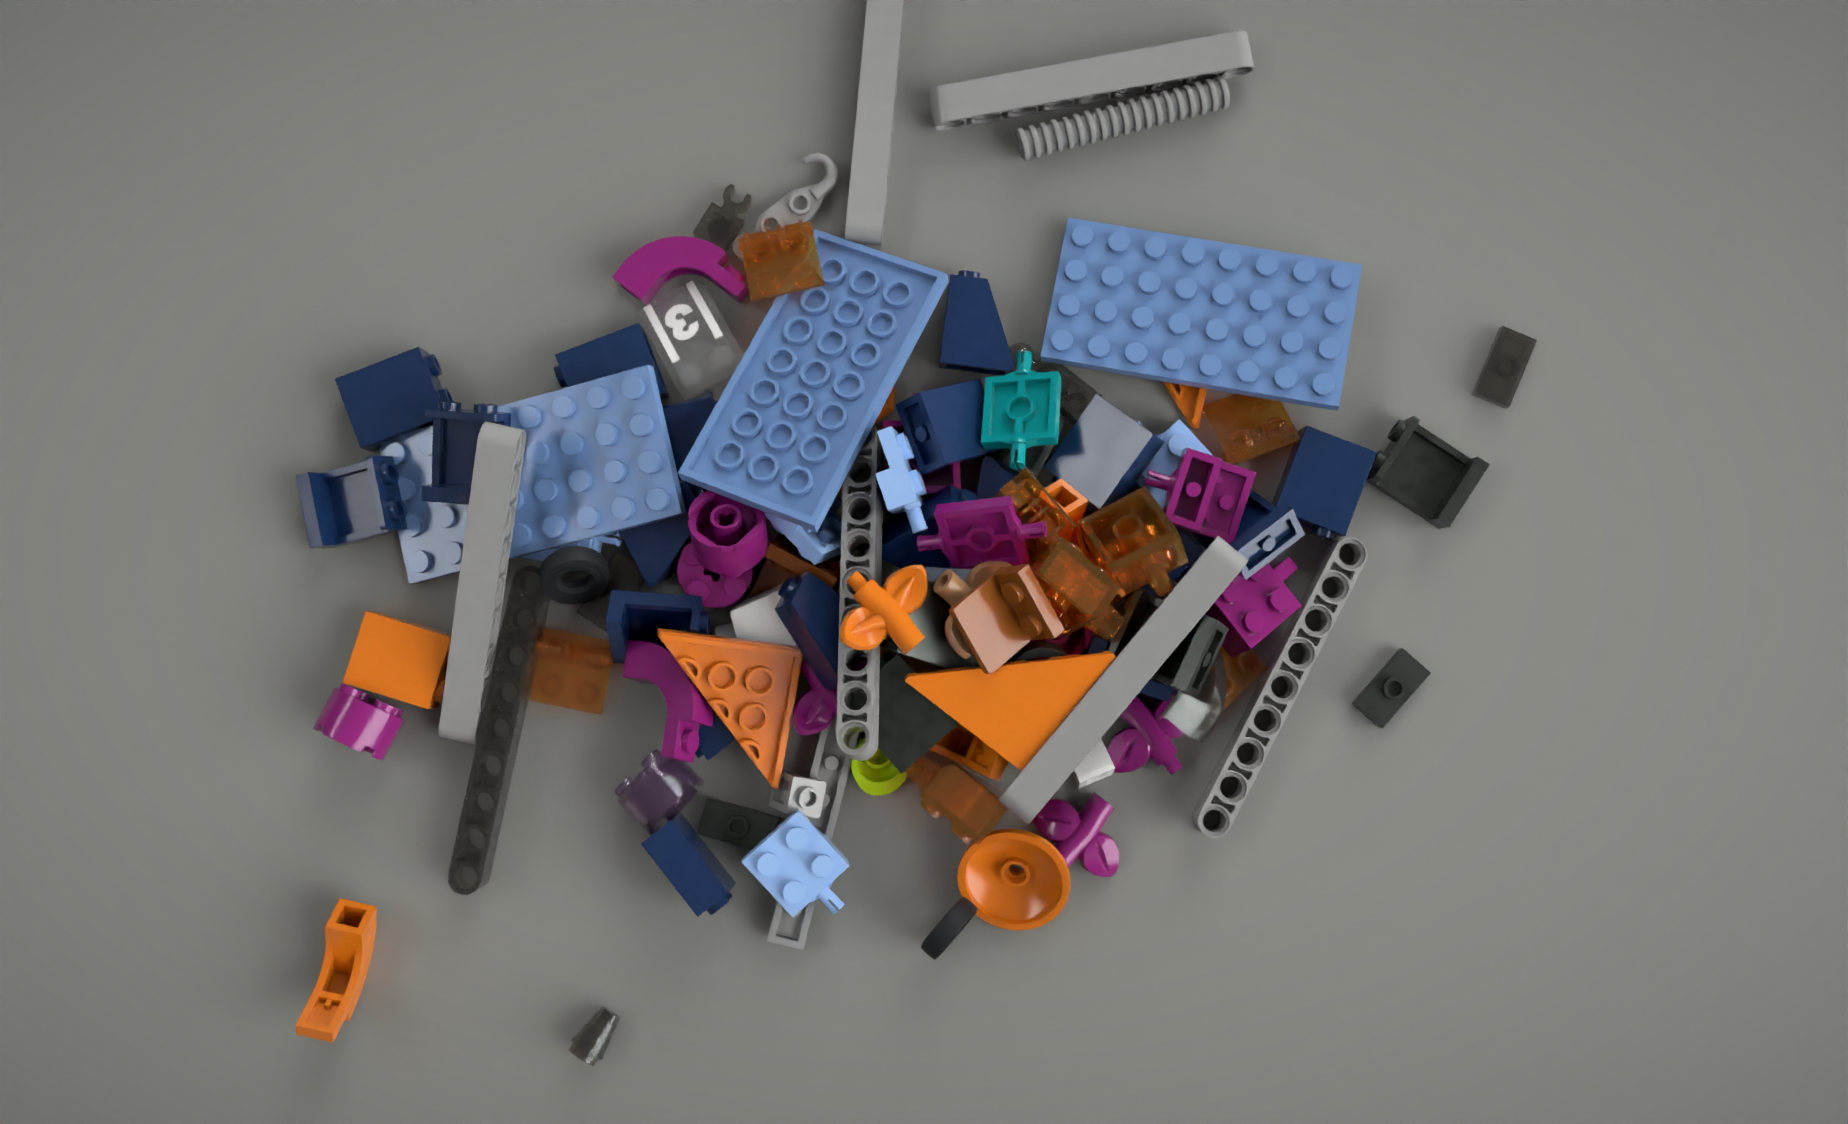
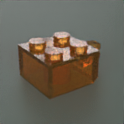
(1135, 542)
(1077, 589)
(958, 797)

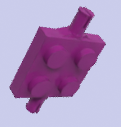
(981, 533)

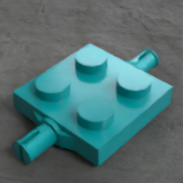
(1021, 410)

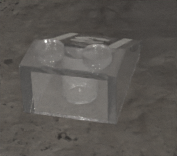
(692, 339)

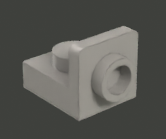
(798, 793)

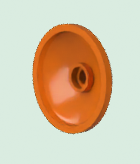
(1010, 895)

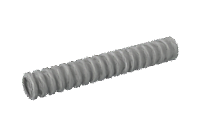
(1123, 118)

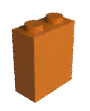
(399, 660)

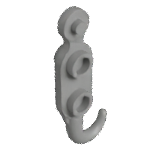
(798, 203)

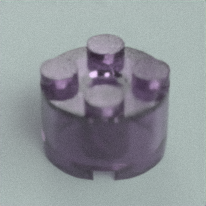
(658, 790)

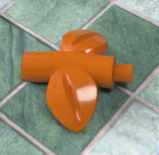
(885, 610)

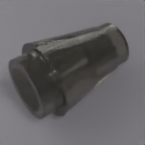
(594, 1037)

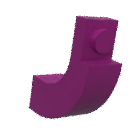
(676, 256)
(685, 703)

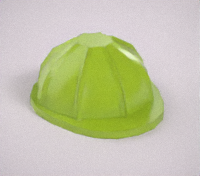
(877, 774)

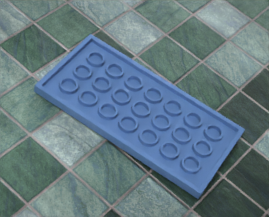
(1202, 313)
(814, 383)
(589, 469)

